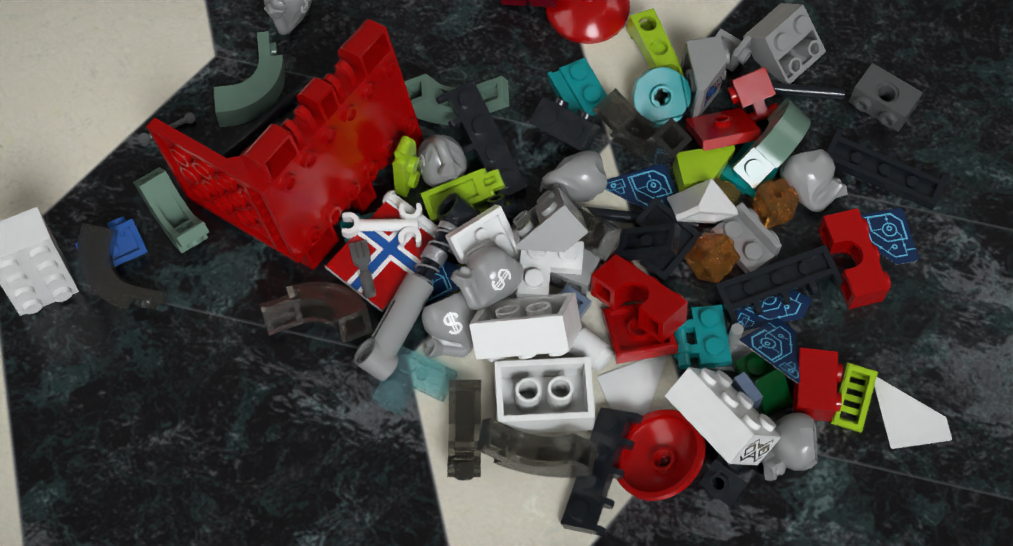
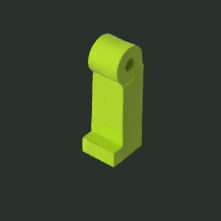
(653, 40)

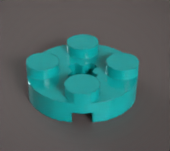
(669, 81)

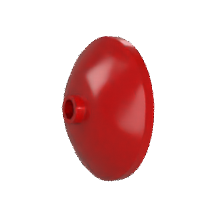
(588, 19)
(659, 439)

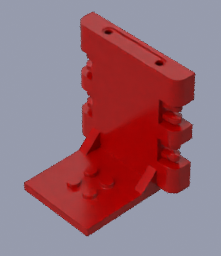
(309, 168)

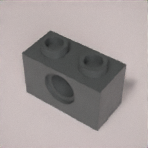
(880, 84)

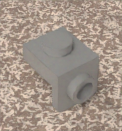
(738, 49)

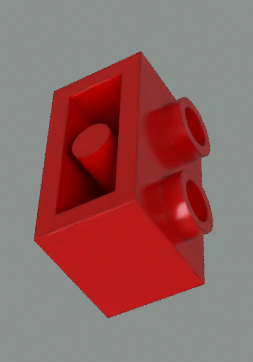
(818, 384)

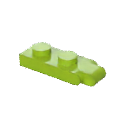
(405, 166)
(473, 187)

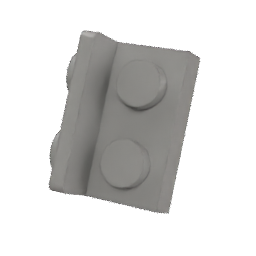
(751, 239)

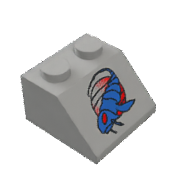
(704, 70)

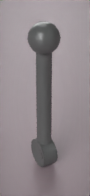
(145, 139)

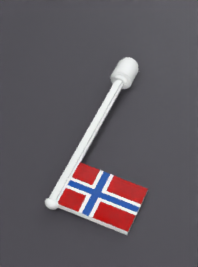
(392, 263)

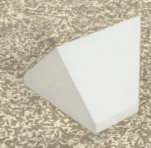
(702, 204)

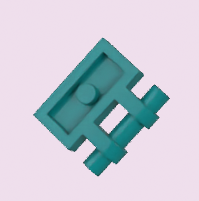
(710, 337)

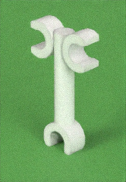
(406, 225)

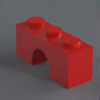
(849, 235)
(623, 282)

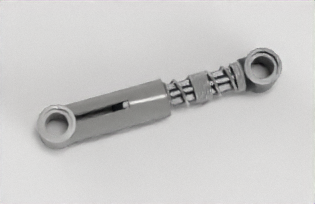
(380, 351)

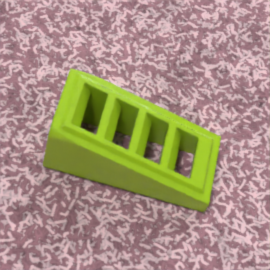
(869, 377)

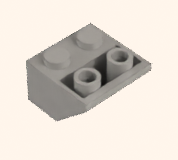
(786, 42)
(550, 224)

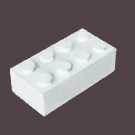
(32, 263)

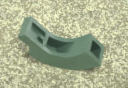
(424, 91)
(251, 98)
(777, 142)
(170, 210)

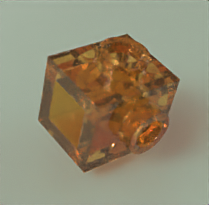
(775, 202)
(712, 257)

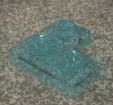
(413, 373)

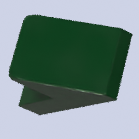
(769, 382)

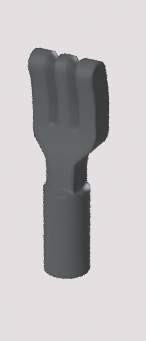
(361, 259)

